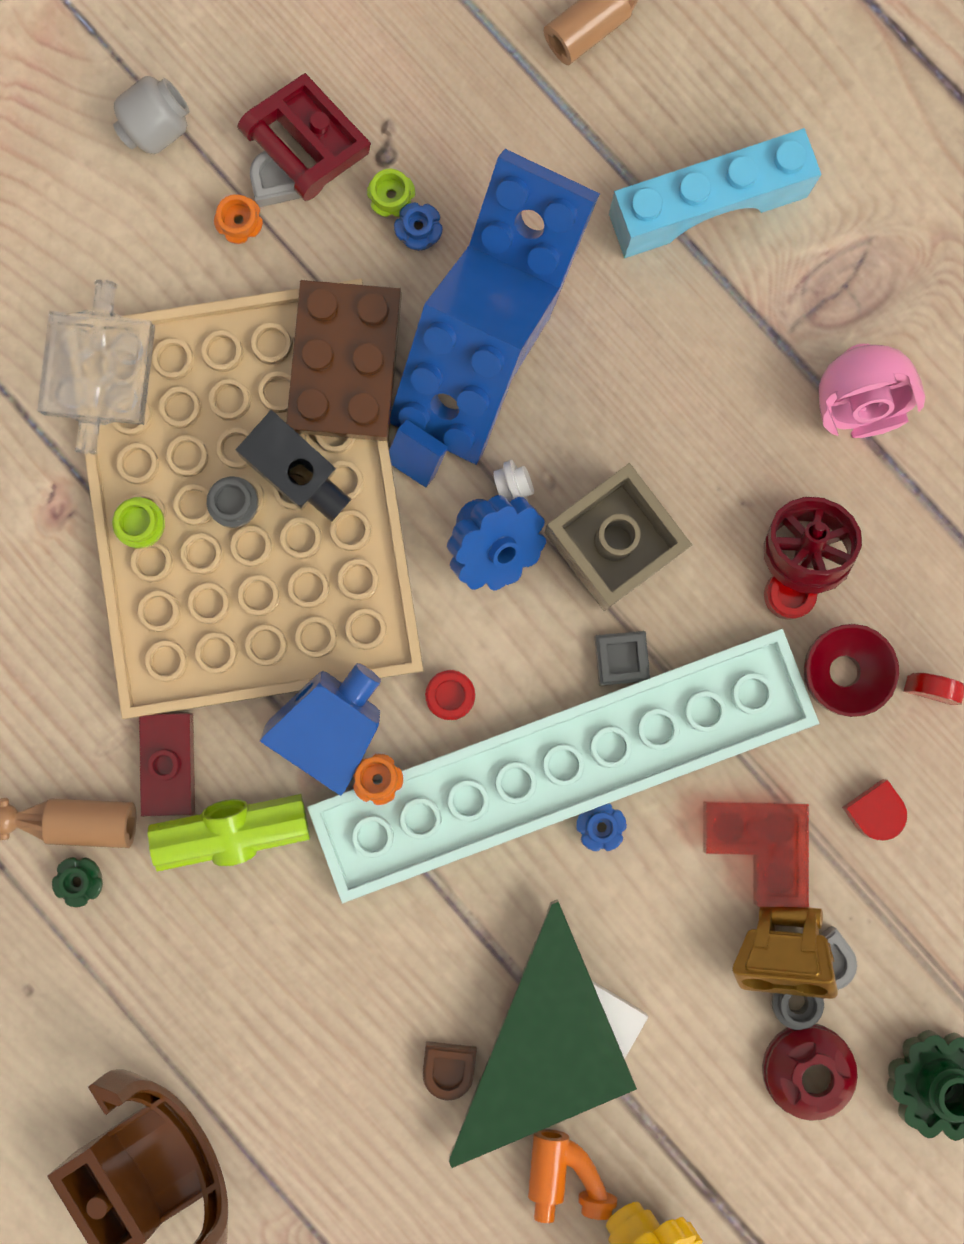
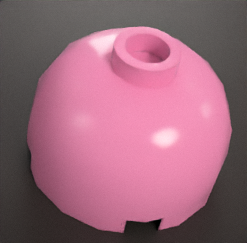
(869, 391)

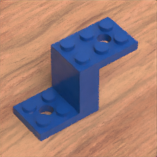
(492, 305)

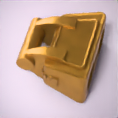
(787, 960)

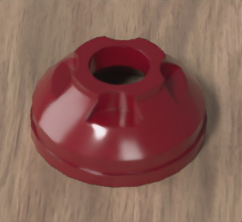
(875, 666)
(792, 1054)

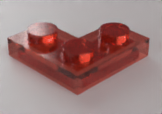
(774, 836)

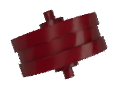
(812, 544)

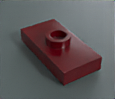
(167, 764)

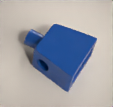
(327, 726)

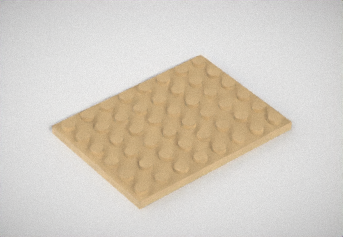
(259, 604)

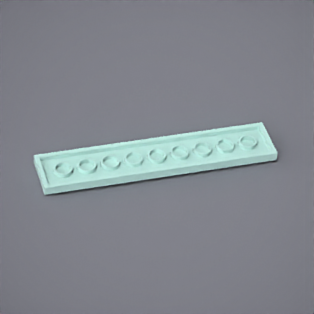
(565, 765)

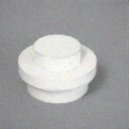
(513, 481)

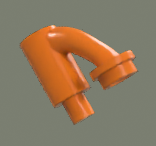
(549, 1162)

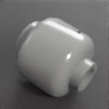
(150, 115)

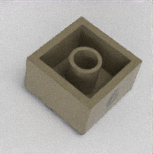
(617, 536)

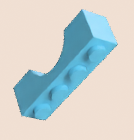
(752, 177)

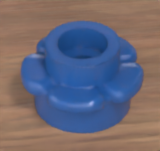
(422, 238)
(611, 837)

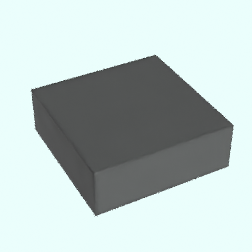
(622, 658)

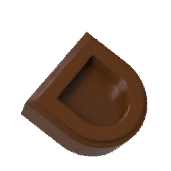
(448, 1069)

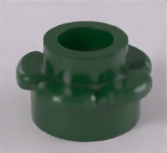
(90, 878)

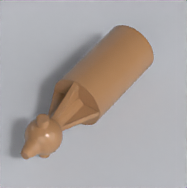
(584, 26)
(73, 822)

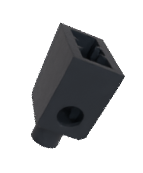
(276, 449)

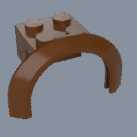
(142, 1168)

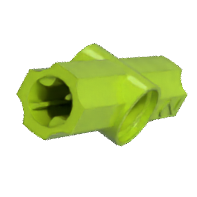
(228, 832)

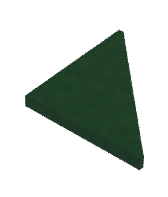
(550, 1052)

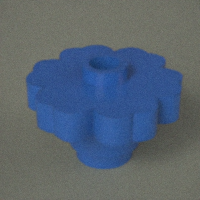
(495, 541)

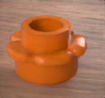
(235, 206)
(378, 793)

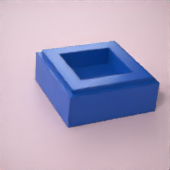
(417, 453)

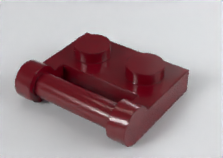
(315, 125)

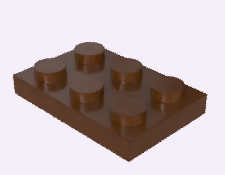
(344, 360)

